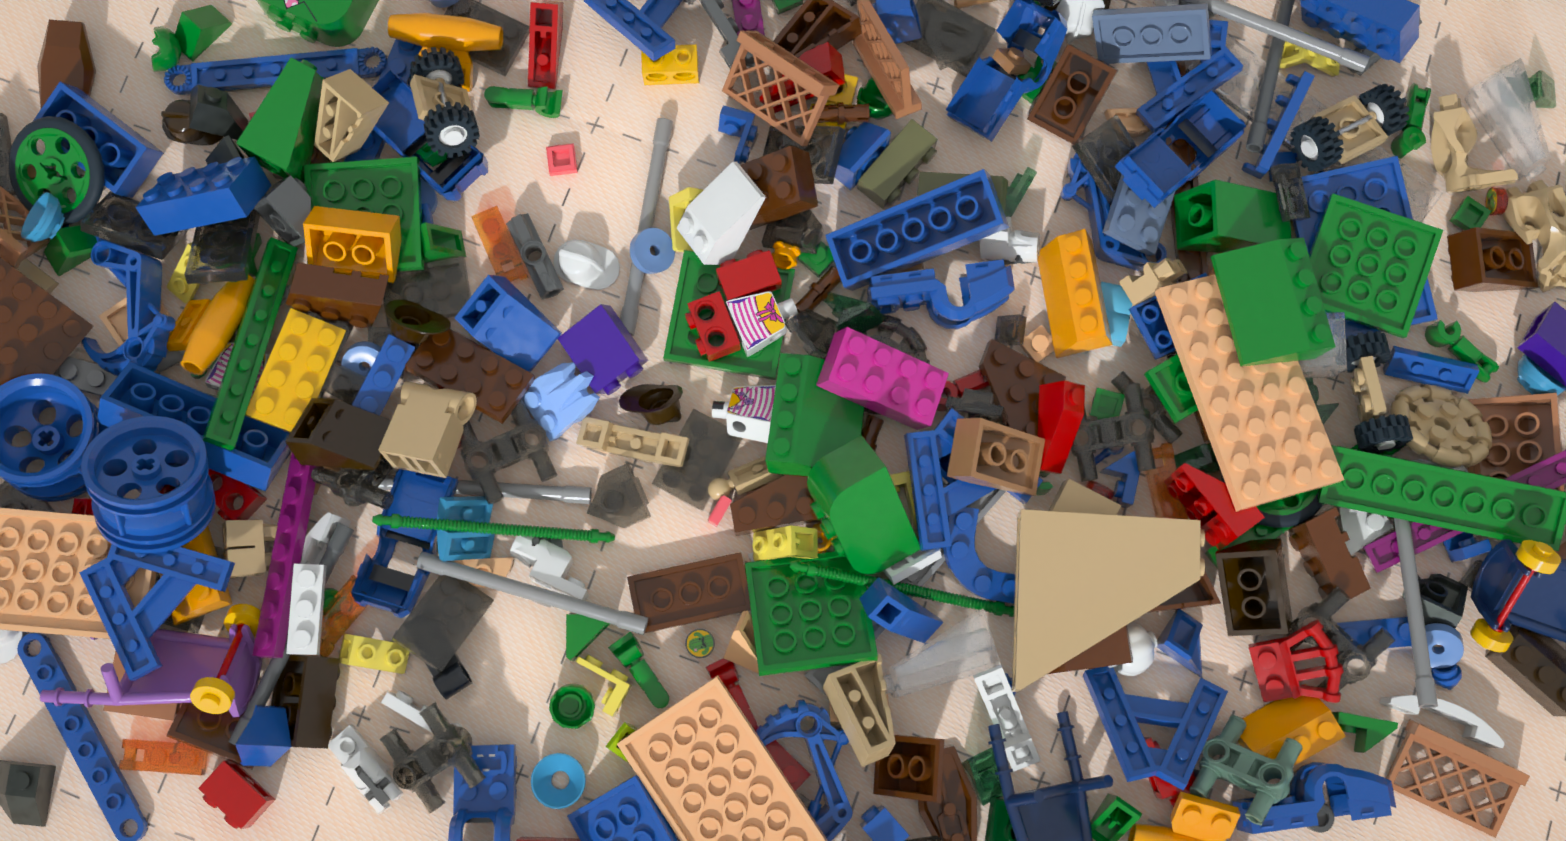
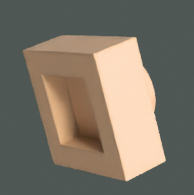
(1038, 344)

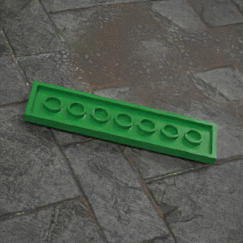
(1447, 498)

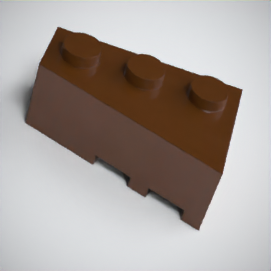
(1327, 555)

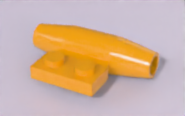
(449, 32)
(209, 325)
(1191, 820)

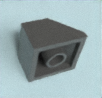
(286, 209)

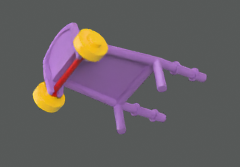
(196, 669)

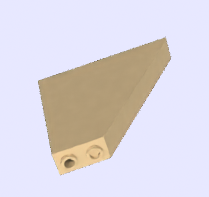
(1091, 577)

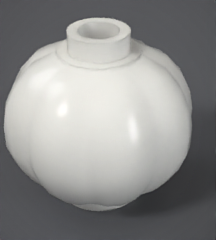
(1142, 650)

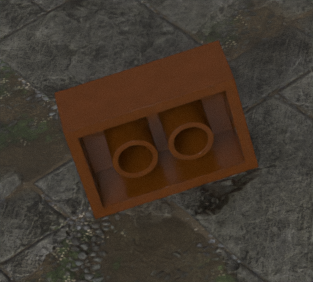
(785, 181)

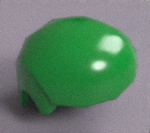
(169, 51)
(877, 105)
(572, 706)

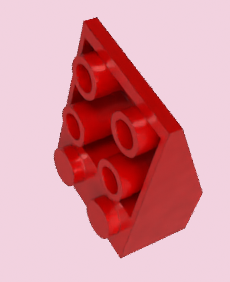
(1211, 503)

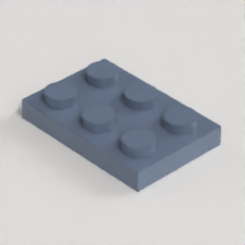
(1136, 220)

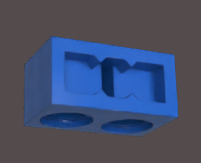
(882, 825)

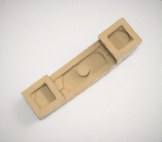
(632, 442)

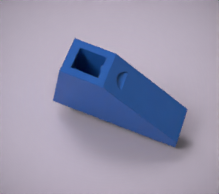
(898, 612)

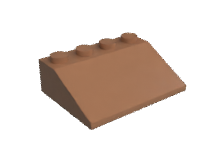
(1522, 431)

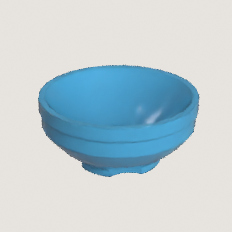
(43, 219)
(1536, 379)
(542, 781)

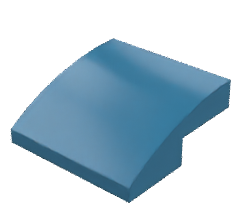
(464, 545)

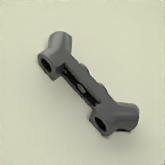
(728, 31)

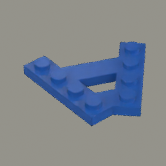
(642, 25)
(1177, 92)
(930, 499)
(134, 626)
(1123, 712)

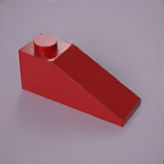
(544, 42)
(823, 59)
(1058, 421)

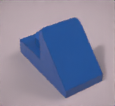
(1127, 470)

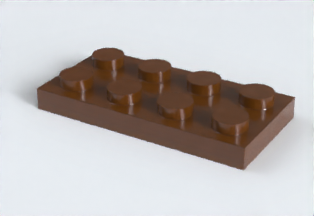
(460, 364)
(690, 592)

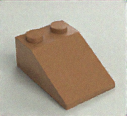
(995, 456)

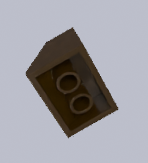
(1254, 588)
(1535, 666)
(308, 695)

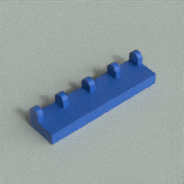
(1281, 126)

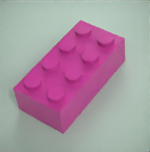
(882, 379)

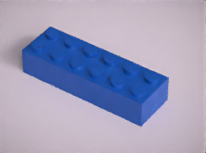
(917, 230)
(141, 392)

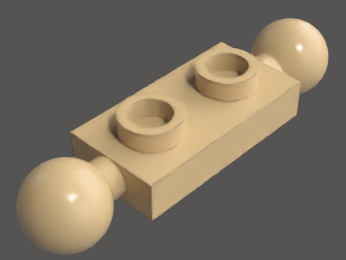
(742, 479)

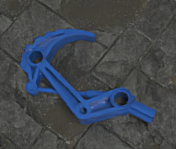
(1105, 247)
(146, 325)
(786, 723)

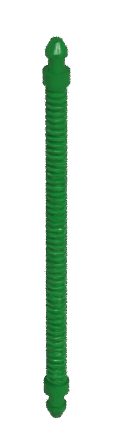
(396, 521)
(812, 569)

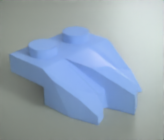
(560, 399)

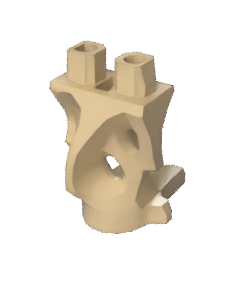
(1452, 141)
(1532, 218)

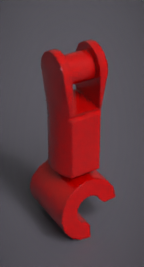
(971, 381)
(728, 674)

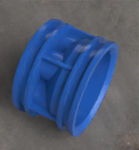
(20, 409)
(146, 456)

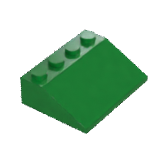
(1273, 302)
(806, 418)

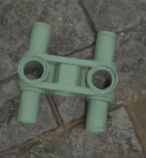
(1246, 769)

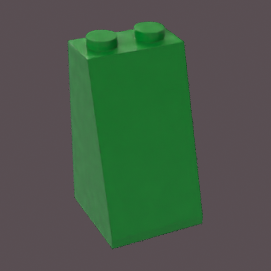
(286, 122)
(1227, 217)

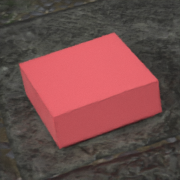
(561, 159)
(719, 510)

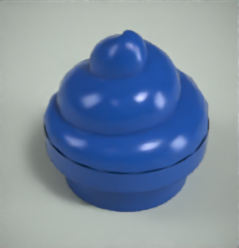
(1447, 677)

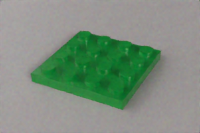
(374, 187)
(1372, 264)
(700, 281)
(807, 619)

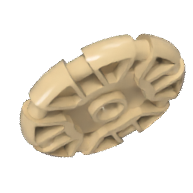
(1444, 424)

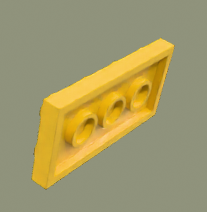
(295, 370)

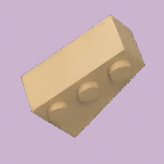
(346, 114)
(862, 709)

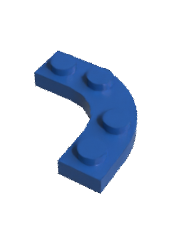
(966, 565)

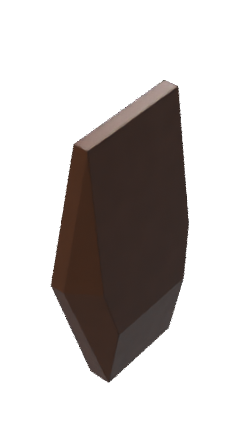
(65, 58)
(957, 813)

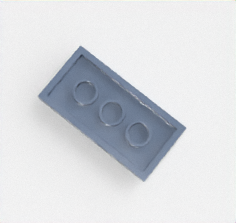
(1153, 33)

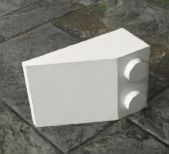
(721, 215)

